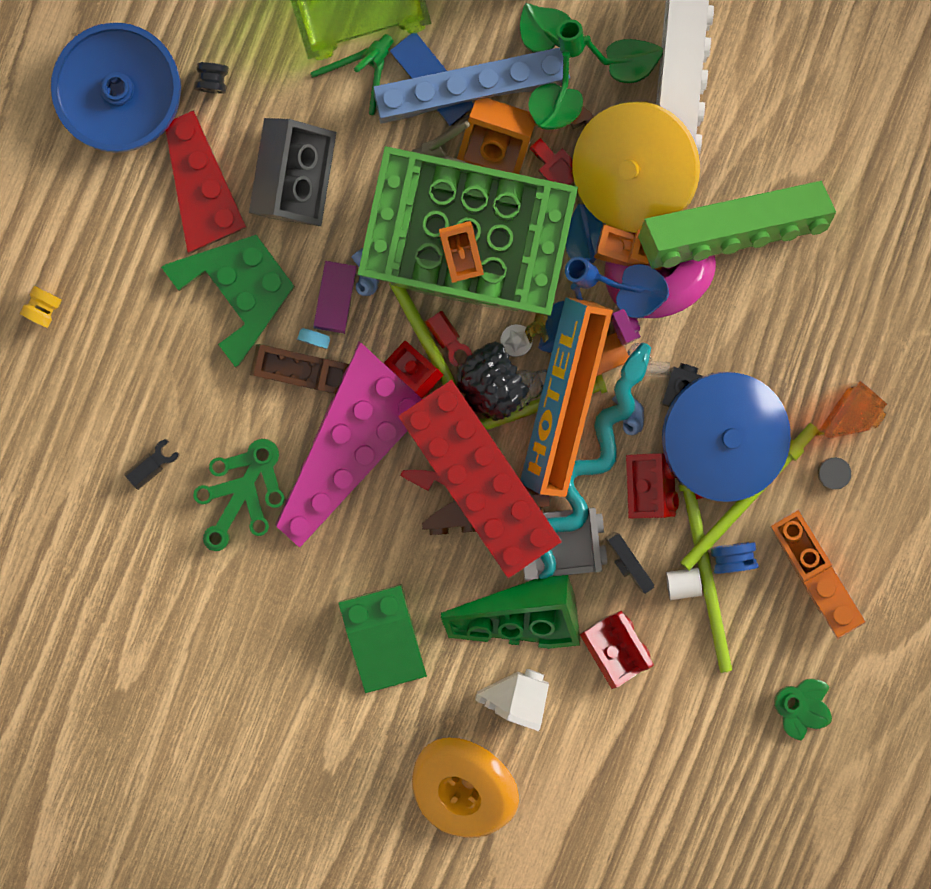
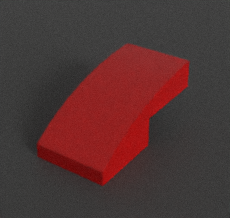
(421, 478)

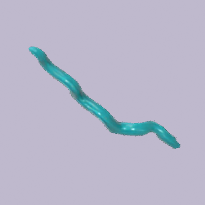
(631, 374)

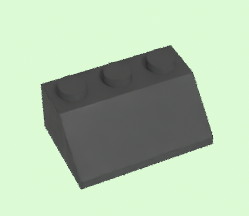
(292, 171)

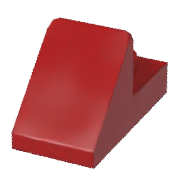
(413, 369)

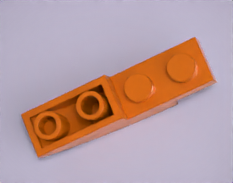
(817, 574)

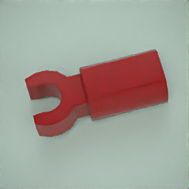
(446, 336)

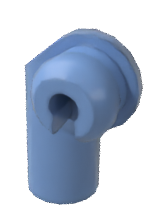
(365, 285)
(635, 422)

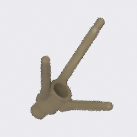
(437, 146)

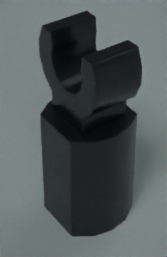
(149, 466)

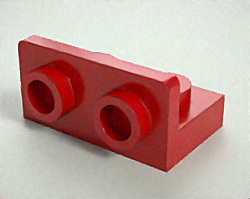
(650, 487)

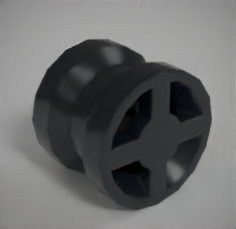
(211, 78)

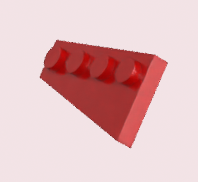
(202, 191)

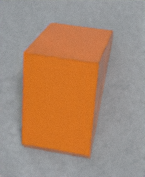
(461, 251)

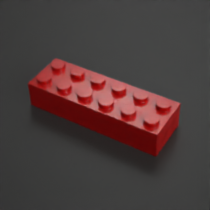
(479, 479)

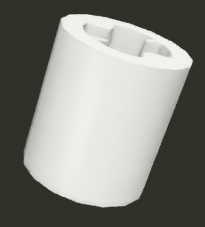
(684, 584)

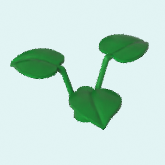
(543, 29)

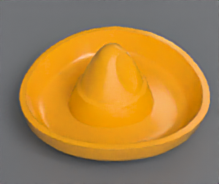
(463, 788)

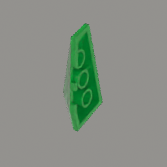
(529, 612)

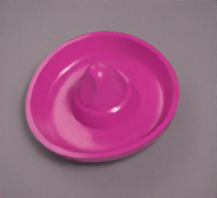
(685, 283)

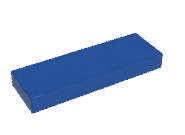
(420, 61)

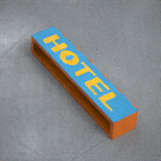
(566, 397)

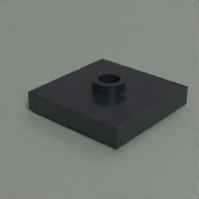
(628, 563)

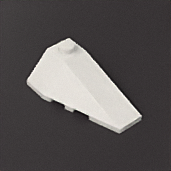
(517, 698)

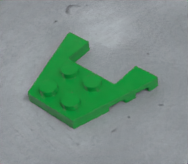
(249, 282)

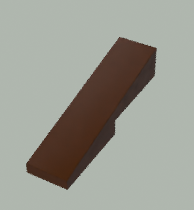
(297, 369)

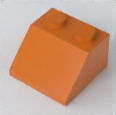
(497, 136)

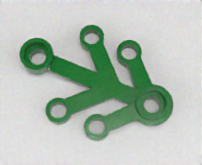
(243, 490)

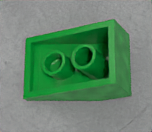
(382, 638)

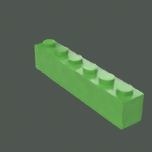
(736, 224)

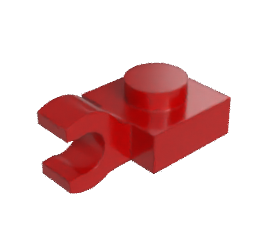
(556, 166)

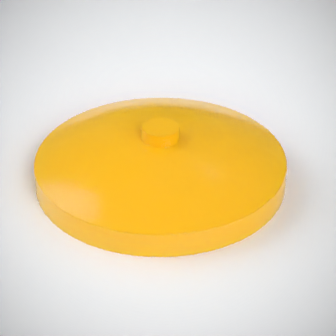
(635, 165)

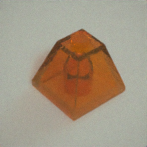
(854, 412)

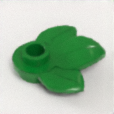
(807, 709)

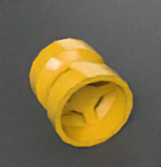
(43, 299)

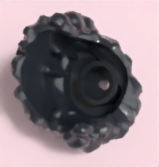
(491, 382)

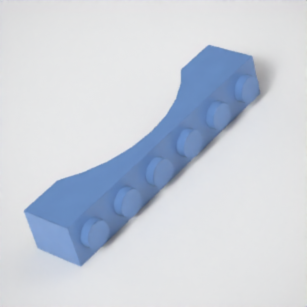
(466, 84)

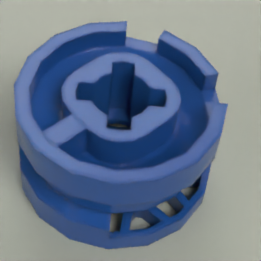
(734, 557)

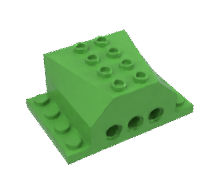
(514, 217)

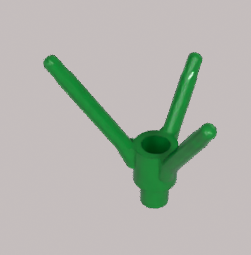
(372, 55)

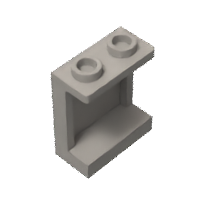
(578, 550)

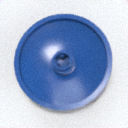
(116, 87)
(726, 436)

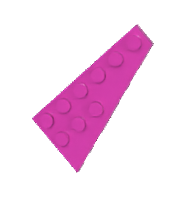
(349, 443)

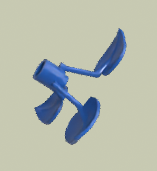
(641, 286)

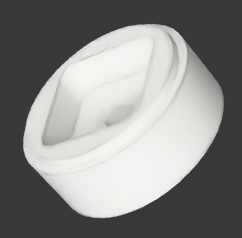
(515, 340)

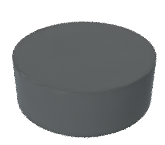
(834, 473)

